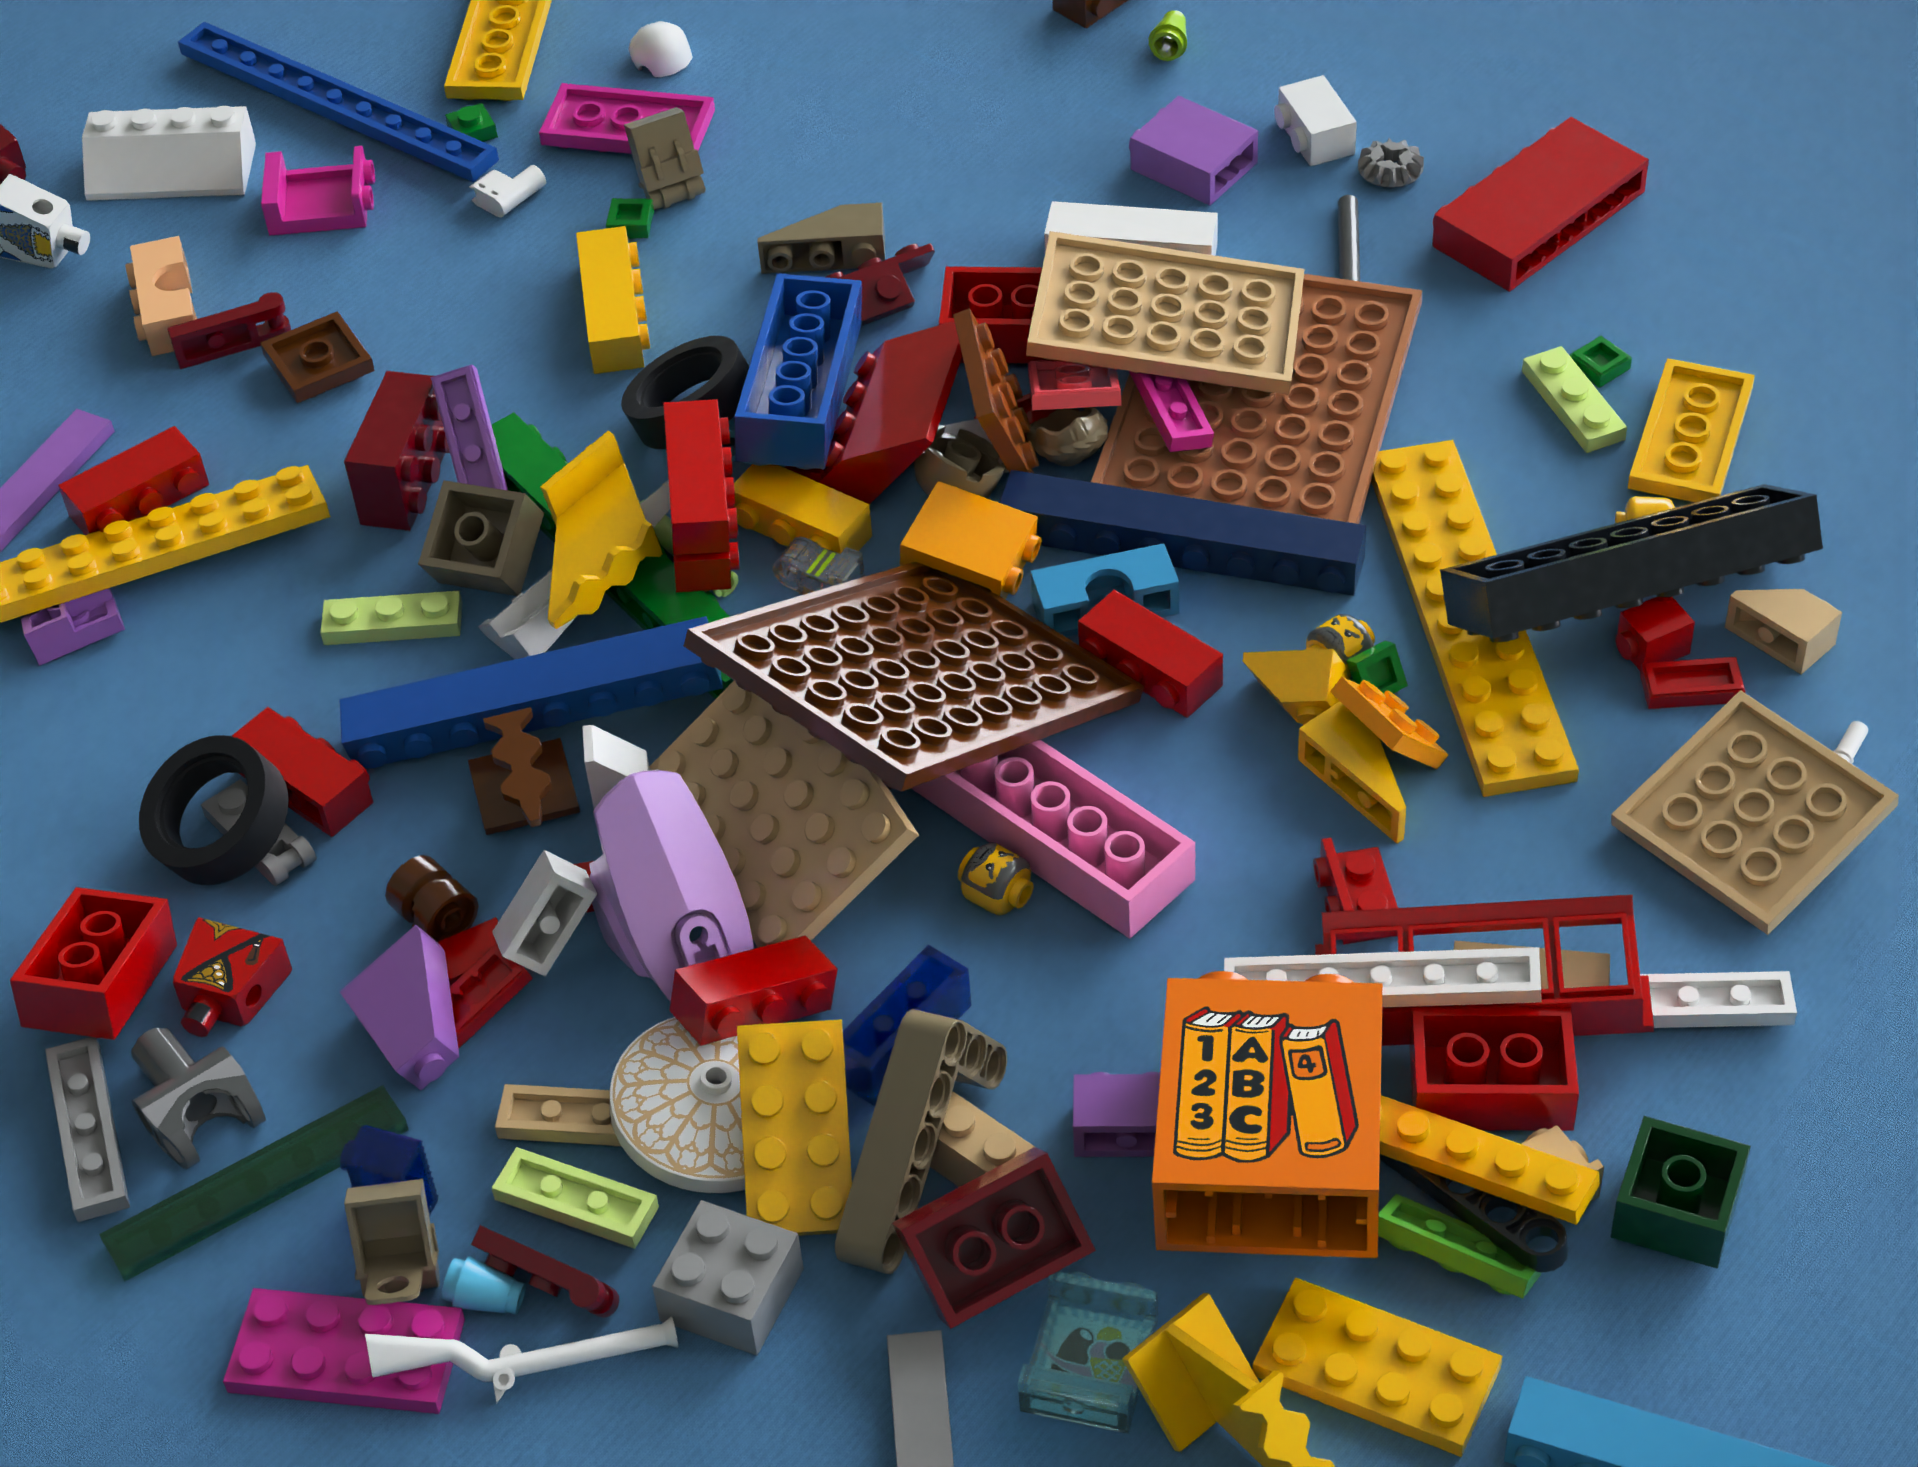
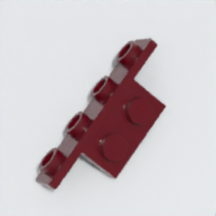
(884, 284)

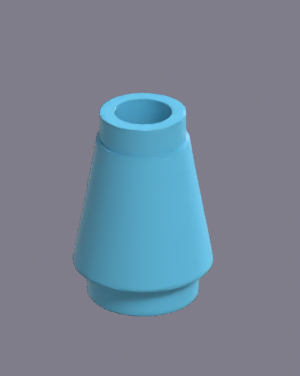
(481, 1288)

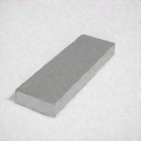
(920, 1400)

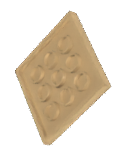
(1754, 811)

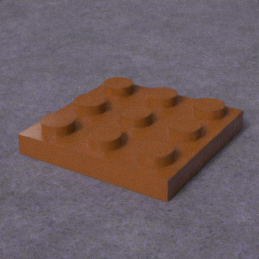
(995, 394)

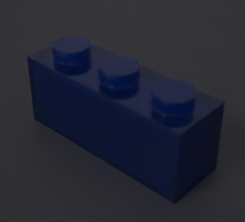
(927, 984)

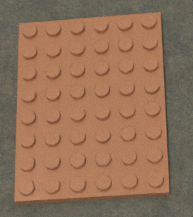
(1279, 450)

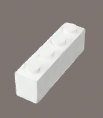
(1144, 226)

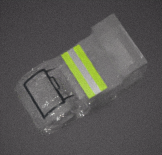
(810, 568)

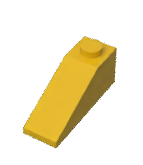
(1354, 766)

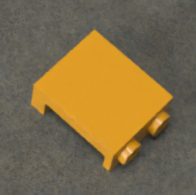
(972, 539)

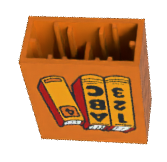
(1269, 1117)

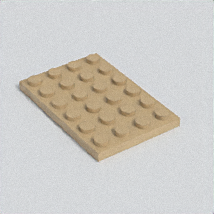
(1167, 313)
(787, 812)

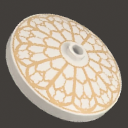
(680, 1109)

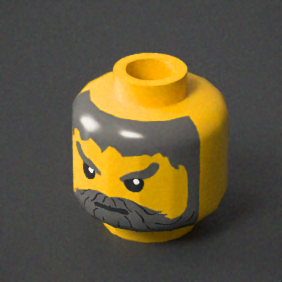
(1343, 635)
(995, 878)

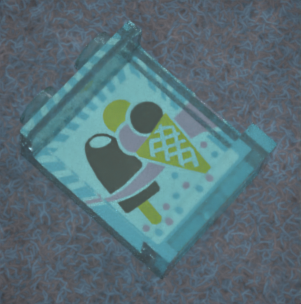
(1080, 1350)

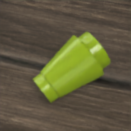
(1169, 36)

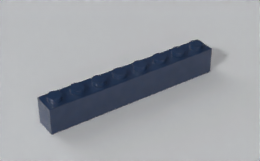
(1195, 532)

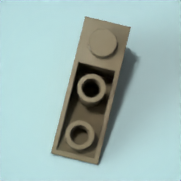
(826, 241)

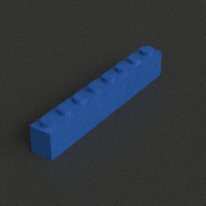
(556, 684)

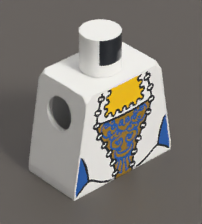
(36, 225)

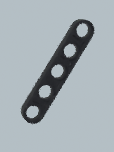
(1475, 1207)

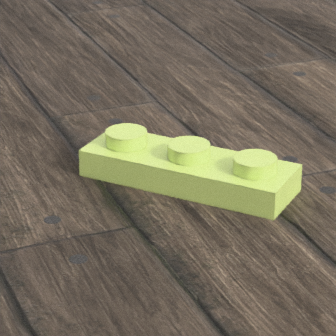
(1574, 399)
(391, 617)
(575, 1197)

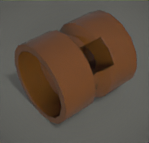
(431, 898)

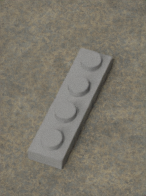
(87, 1129)

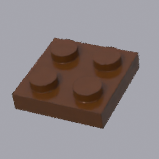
(317, 357)

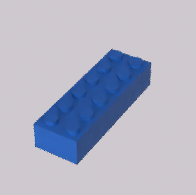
(798, 372)

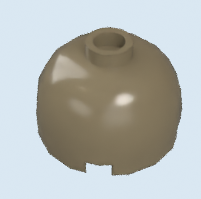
(961, 462)

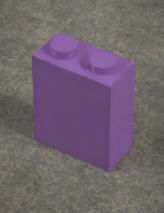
(1194, 150)

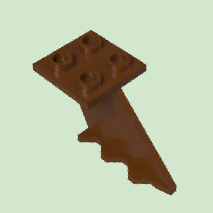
(522, 777)

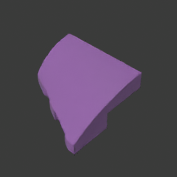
(71, 625)

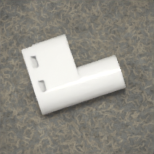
(501, 193)

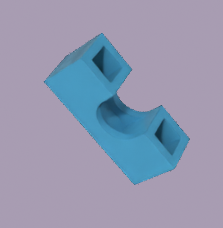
(1069, 590)

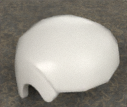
(660, 48)

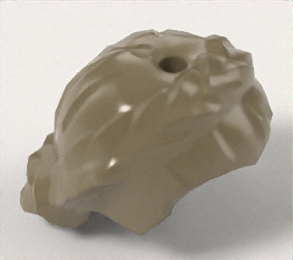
(1069, 435)

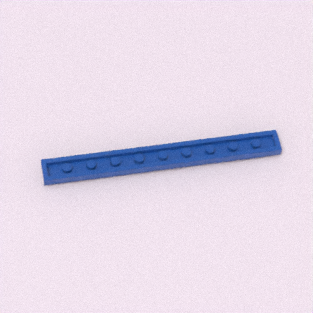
(339, 101)

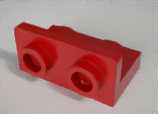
(1353, 880)

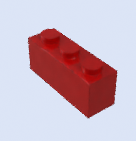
(135, 482)
(1154, 652)
(318, 779)
(753, 989)

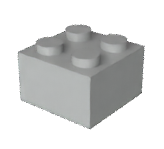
(728, 1277)

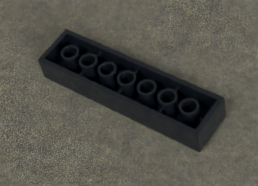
(1631, 561)

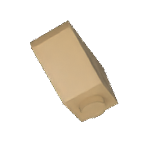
(1784, 624)

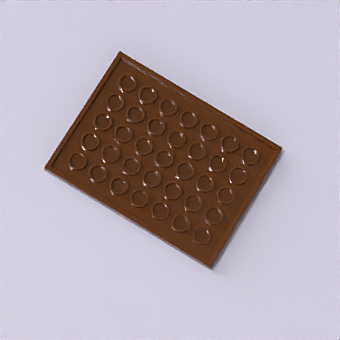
(913, 671)

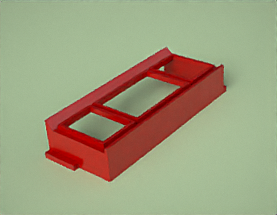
(1593, 1009)

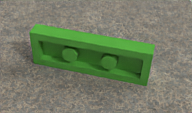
(1453, 1245)

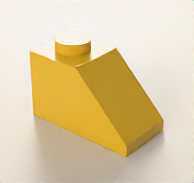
(1298, 679)

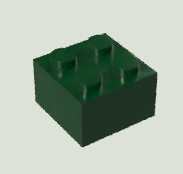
(1680, 1191)

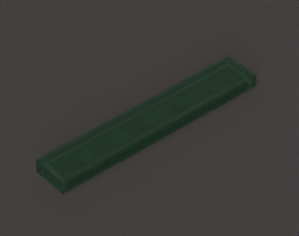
(246, 1185)

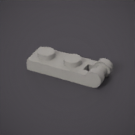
(285, 854)

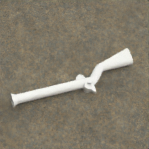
(400, 1353)

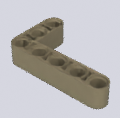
(905, 1128)

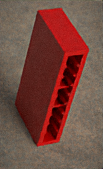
(1539, 203)

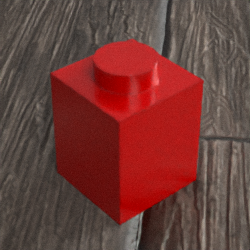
(1655, 632)

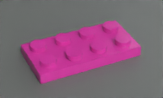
(596, 116)
(319, 1352)

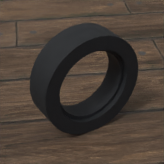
(675, 372)
(180, 780)

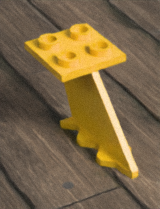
(597, 530)
(1200, 1377)

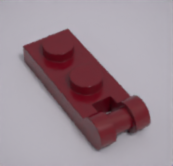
(229, 331)
(547, 1273)

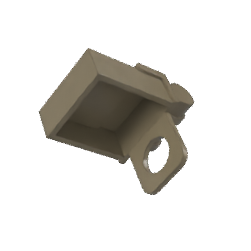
(665, 158)
(392, 1241)

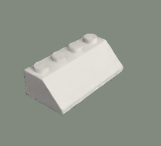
(167, 153)

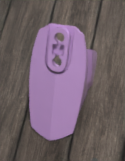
(663, 879)

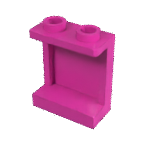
(316, 196)

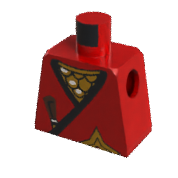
(227, 975)

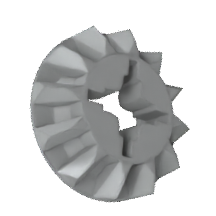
(1387, 173)

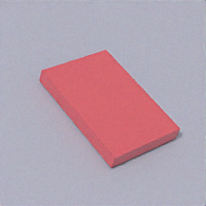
(1072, 385)

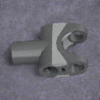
(189, 1093)

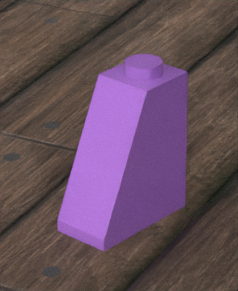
(408, 1007)

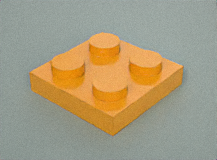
(1387, 720)

